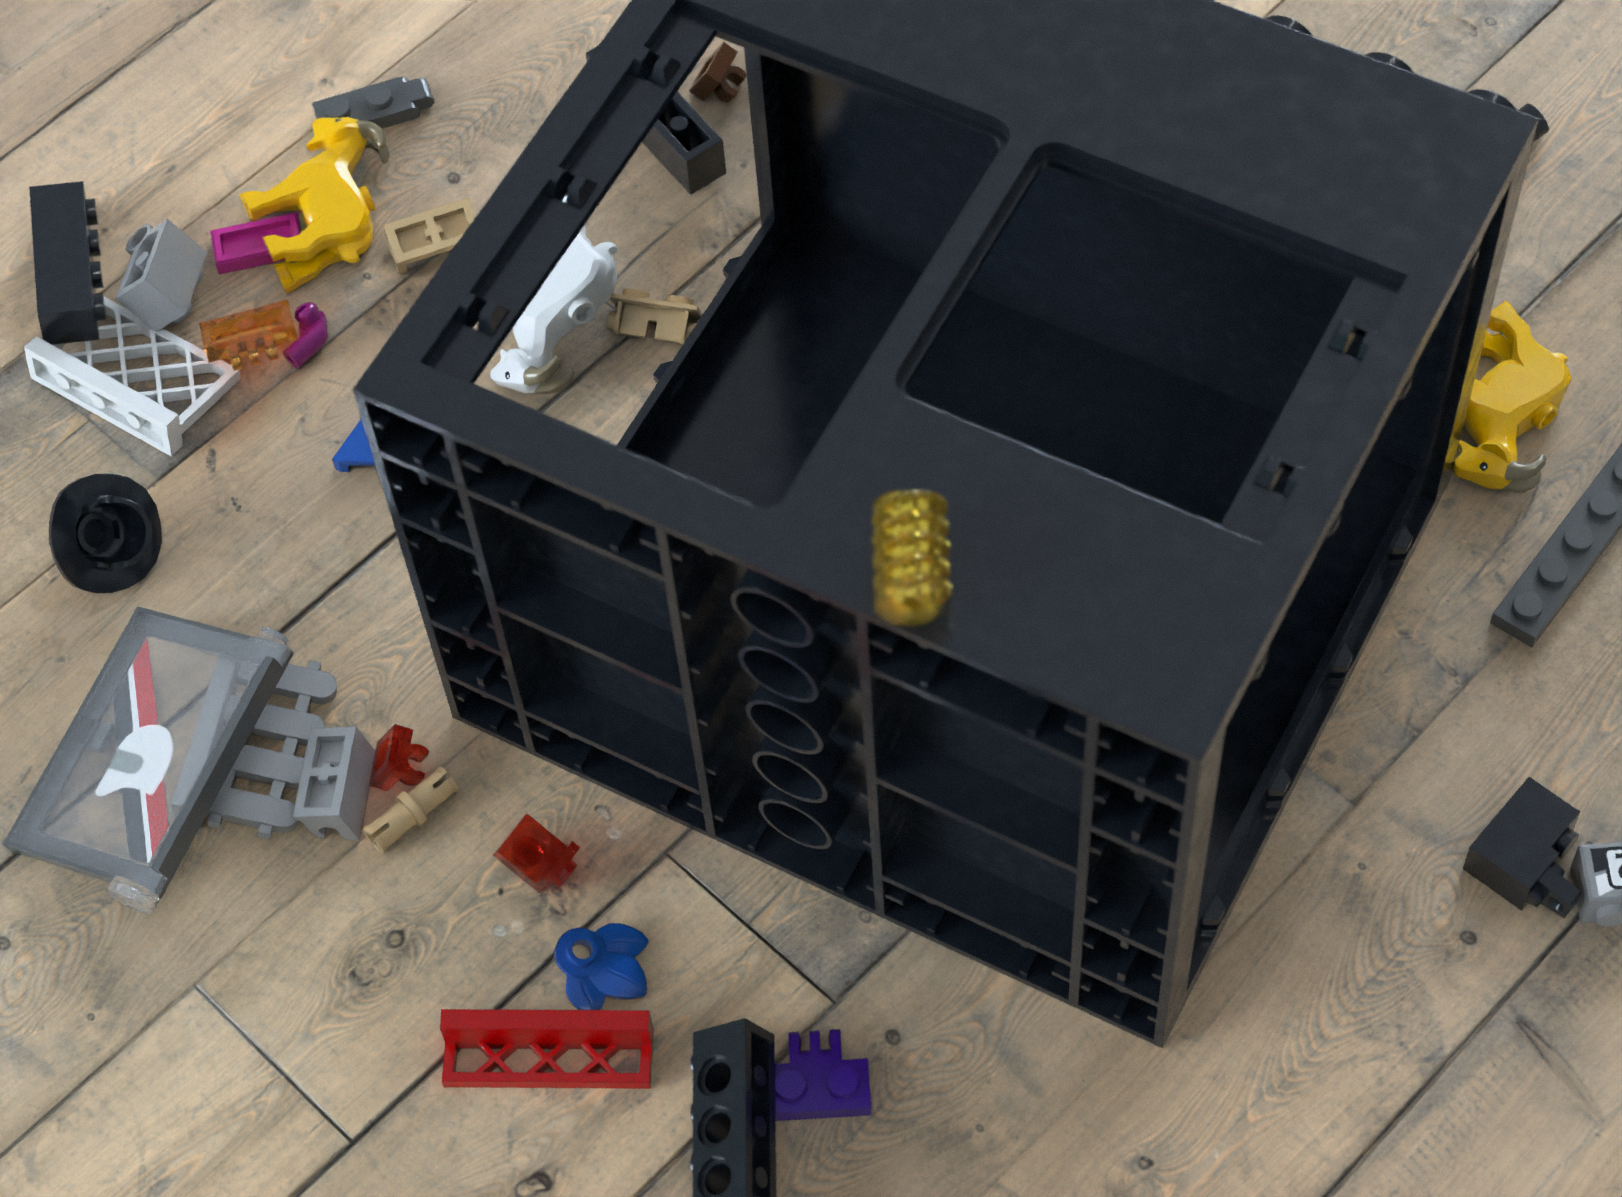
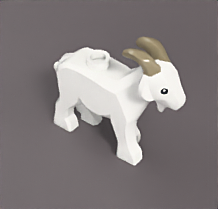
(567, 299)

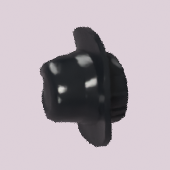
(104, 533)

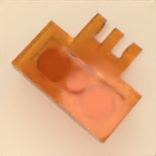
(248, 334)

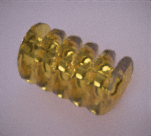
(910, 556)

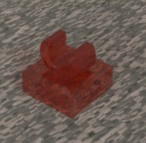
(392, 758)

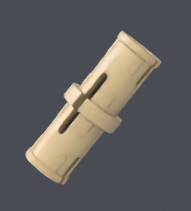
(410, 809)

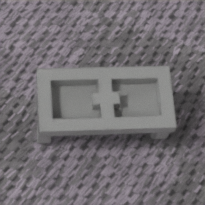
(334, 782)

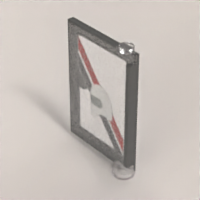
(149, 753)

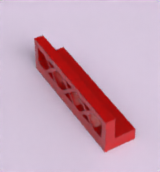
(546, 1030)

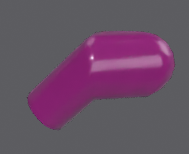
(312, 333)

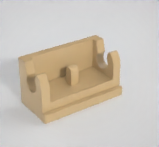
(428, 232)

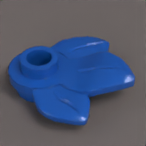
(608, 970)

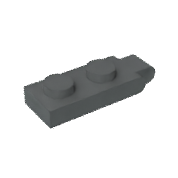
(379, 103)

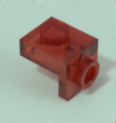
(537, 855)

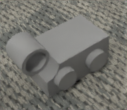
(161, 274)

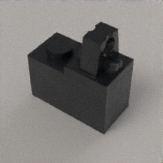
(1521, 850)

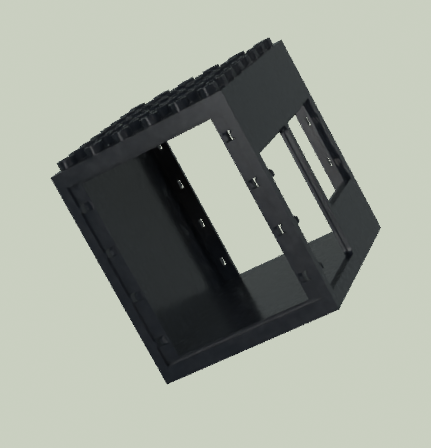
(1105, 279)

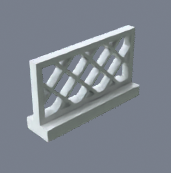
(109, 392)

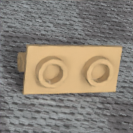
(636, 312)

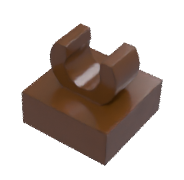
(715, 74)

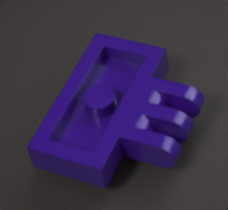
(820, 1082)

